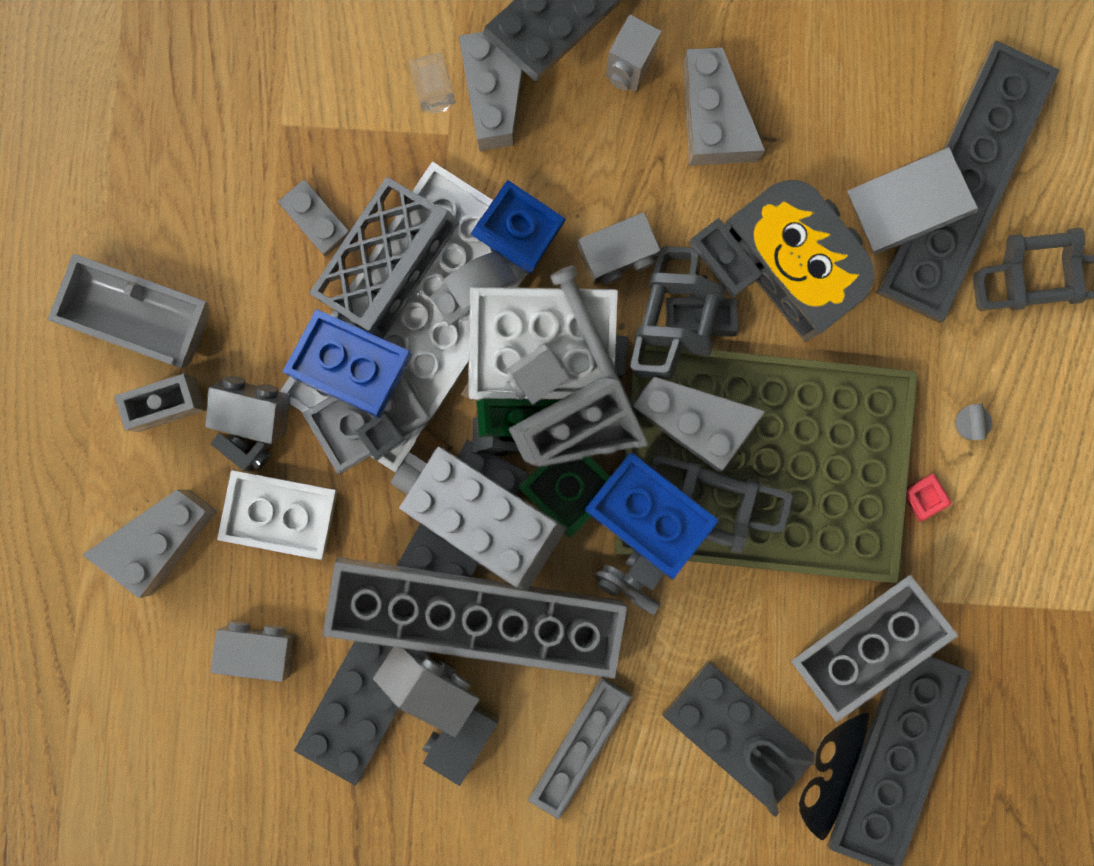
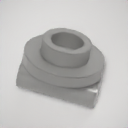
(973, 422)

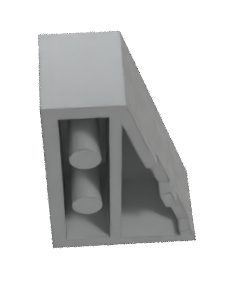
(493, 91)
(152, 543)

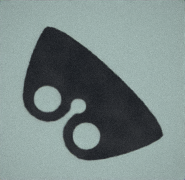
(848, 745)

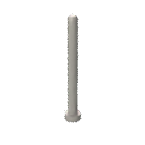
(565, 278)

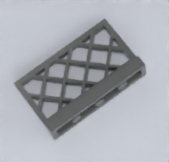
(409, 267)

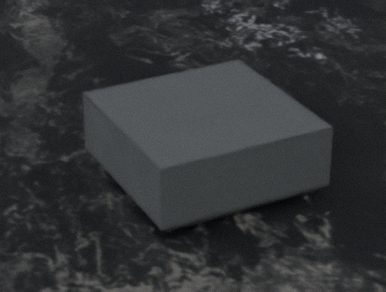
(381, 435)

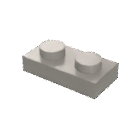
(314, 217)

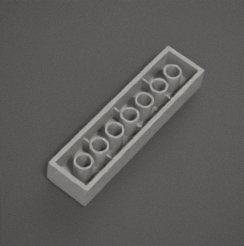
(474, 618)

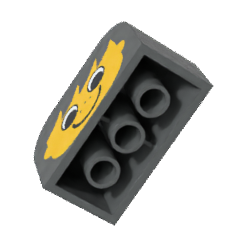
(806, 255)

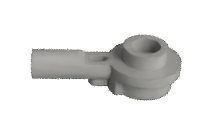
(612, 582)

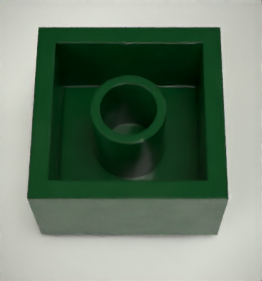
(566, 490)

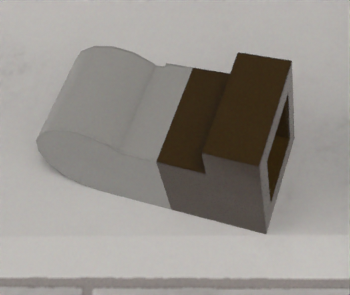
(417, 459)

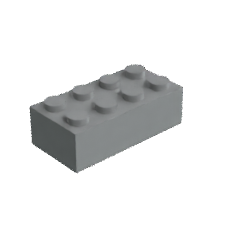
(483, 519)
(874, 648)

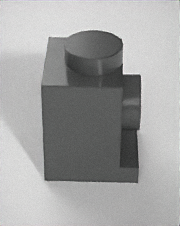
(641, 572)

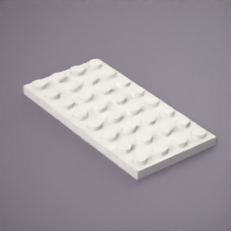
(436, 348)

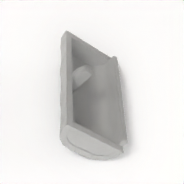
(130, 312)

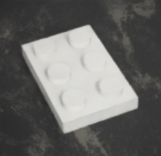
(277, 515)

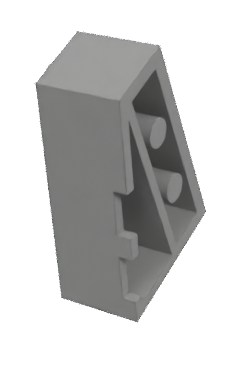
(716, 112)
(697, 420)
(579, 426)

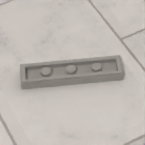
(580, 747)

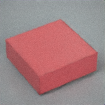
(927, 497)

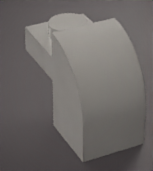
(485, 271)

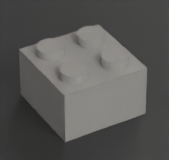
(427, 689)

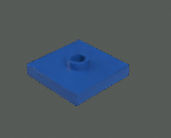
(518, 226)

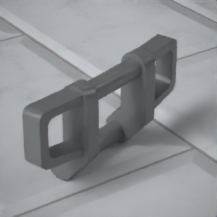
(1016, 245)
(676, 338)
(748, 491)

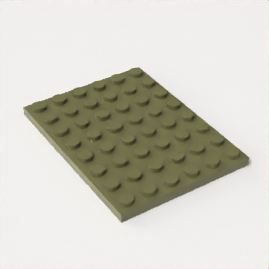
(826, 437)

